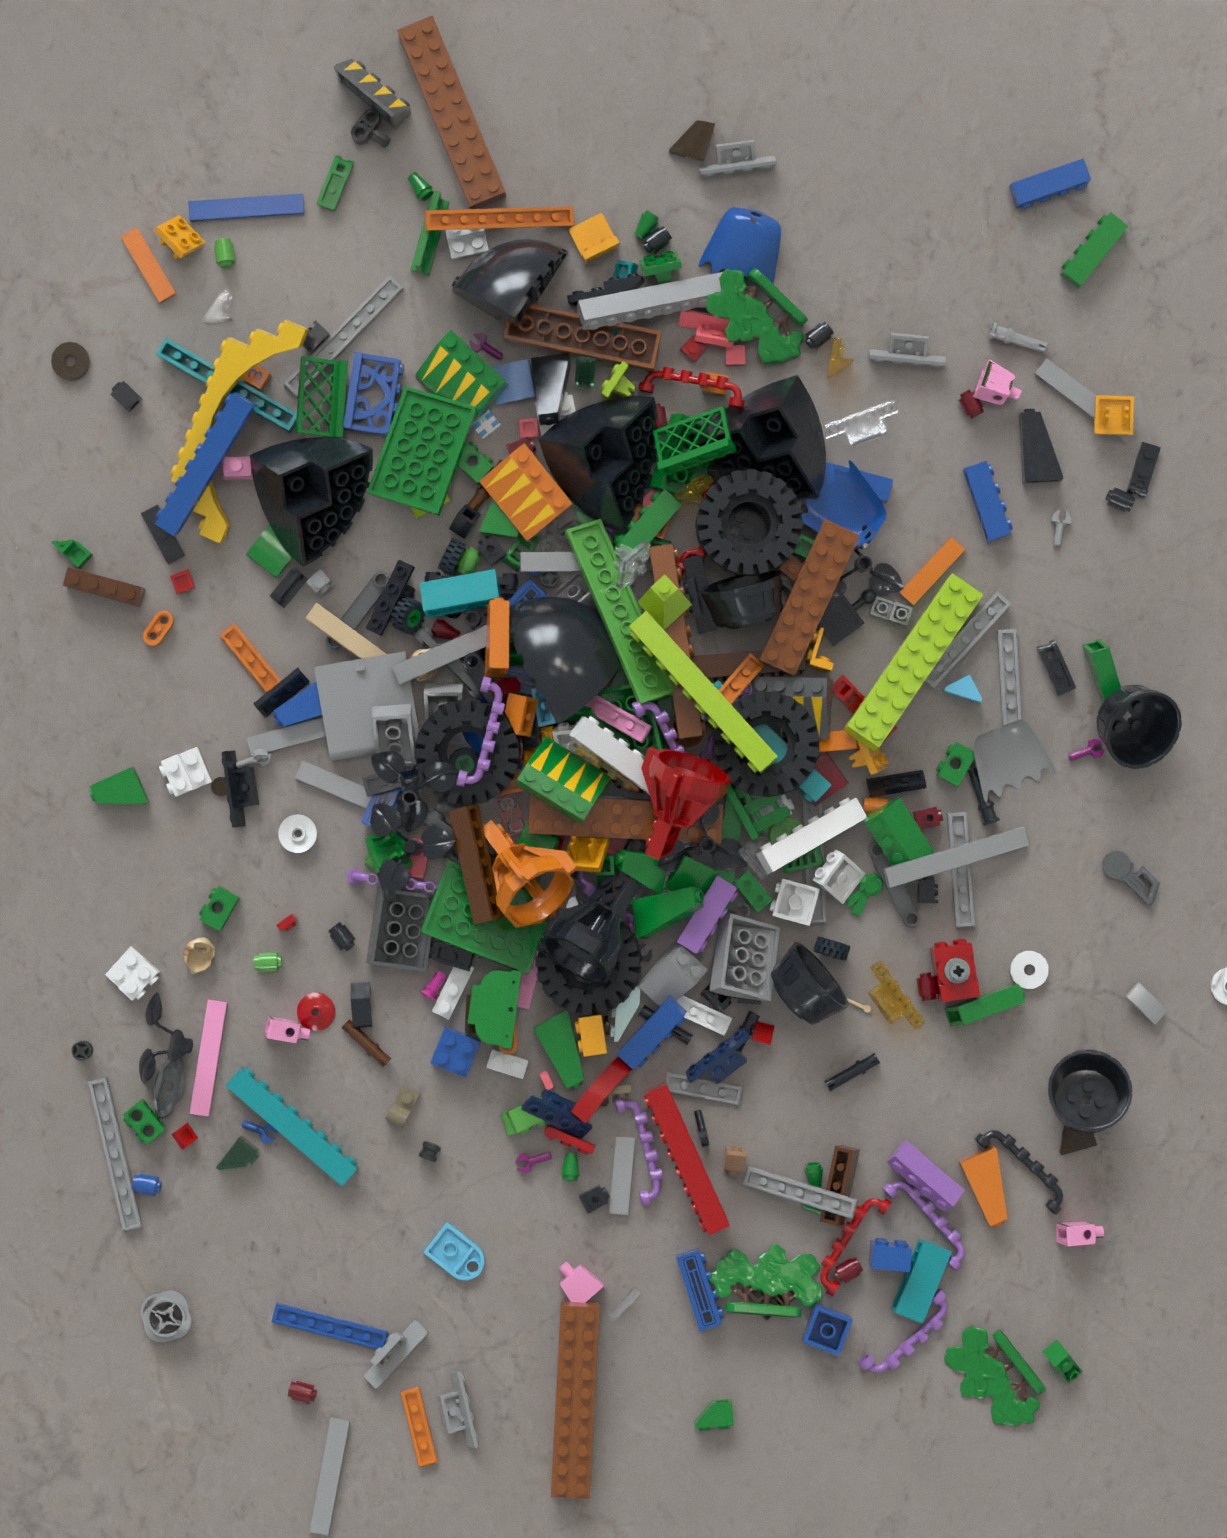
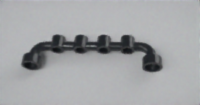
(1035, 1167)

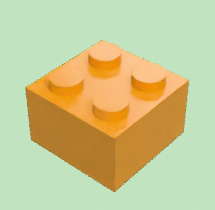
(592, 1035)

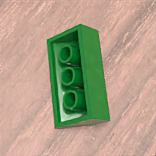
(898, 833)

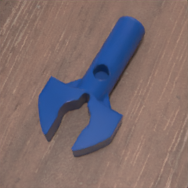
(259, 1129)

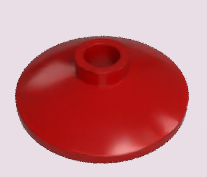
(316, 1001)

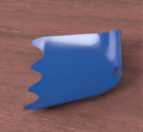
(744, 244)
(847, 503)

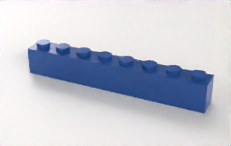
(205, 464)

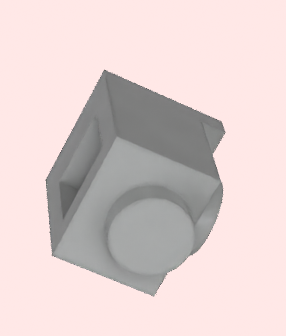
(320, 583)

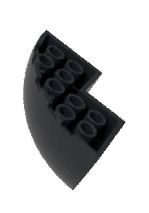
(509, 277)
(777, 435)
(604, 456)
(311, 491)
(563, 651)

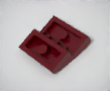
(828, 769)

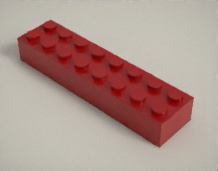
(687, 1158)

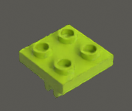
(618, 383)

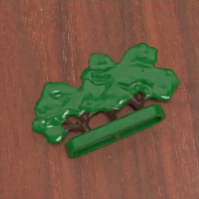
(750, 316)
(772, 1276)
(989, 1377)

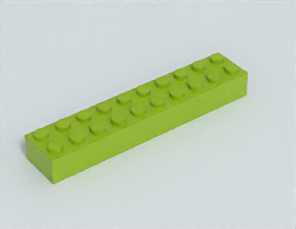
(913, 662)
(703, 692)

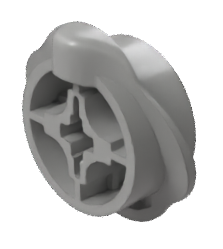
(156, 1333)

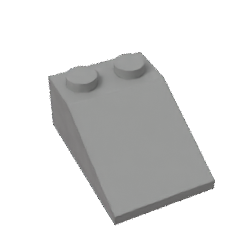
(440, 694)
(395, 731)
(672, 975)

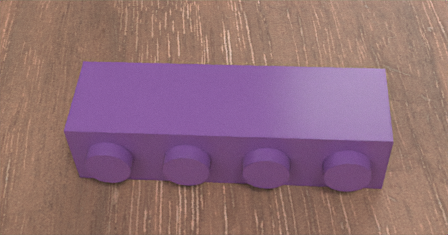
(703, 921)
(925, 1176)

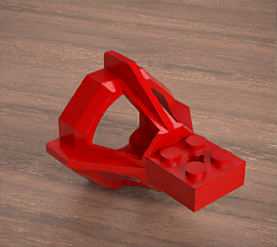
(676, 787)

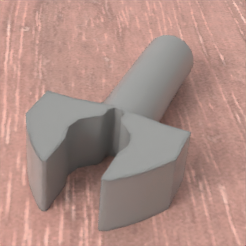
(1060, 526)
(259, 756)

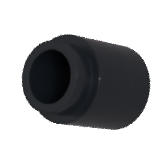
(657, 240)
(818, 335)
(1120, 499)
(342, 936)

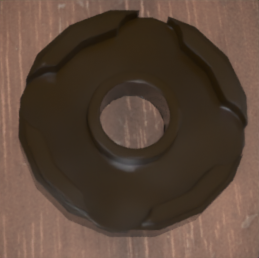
(59, 358)

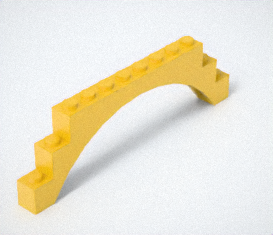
(234, 363)

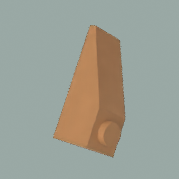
(734, 1159)

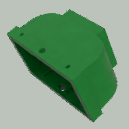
(491, 1007)

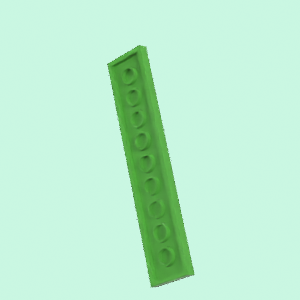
(617, 609)

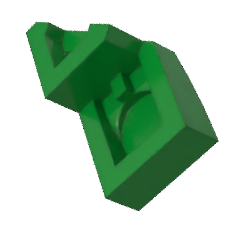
(74, 551)

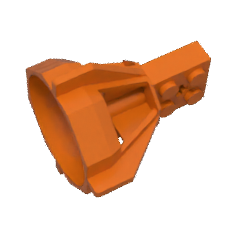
(518, 867)

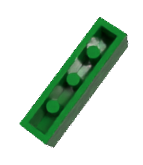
(1094, 249)
(650, 520)

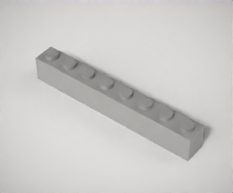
(647, 301)

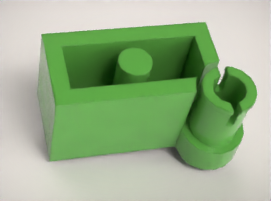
(519, 1120)

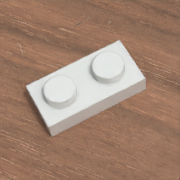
(507, 1064)

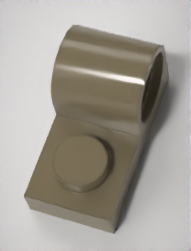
(621, 1091)
(402, 1106)

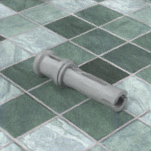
(1009, 336)

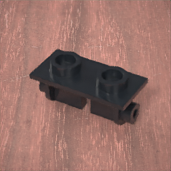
(288, 587)

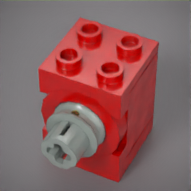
(954, 970)

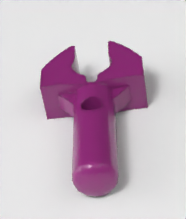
(486, 347)
(1087, 751)
(532, 1160)

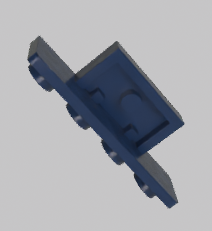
(722, 1060)
(557, 1112)

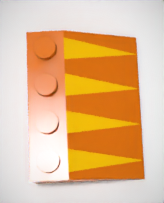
(525, 492)

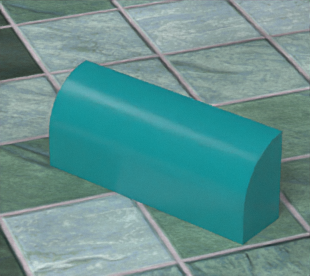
(459, 593)
(922, 1281)

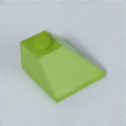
(664, 602)

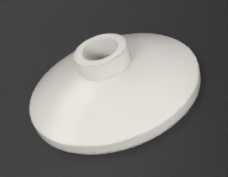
(287, 833)

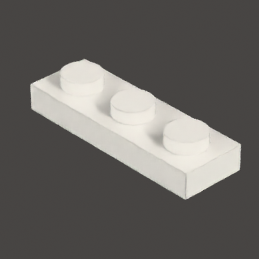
(451, 992)
(705, 1015)

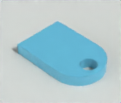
(454, 1251)

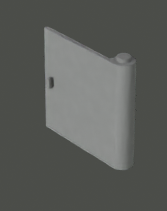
(347, 698)

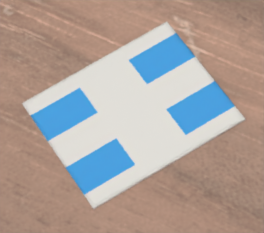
(487, 427)

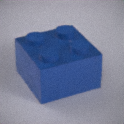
(455, 1051)
(890, 1255)
(827, 1329)

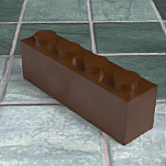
(103, 587)
(841, 1179)

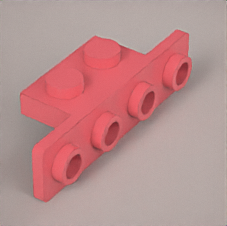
(709, 327)

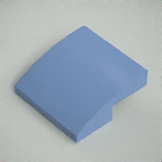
(520, 381)

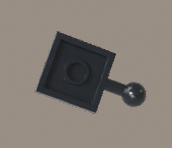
(841, 617)

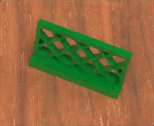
(428, 240)
(337, 397)
(700, 454)

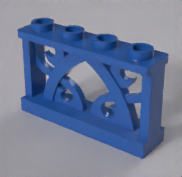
(360, 370)

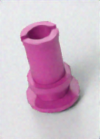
(434, 985)

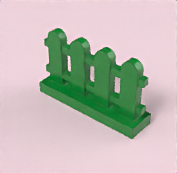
(753, 806)

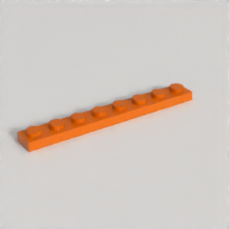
(498, 218)

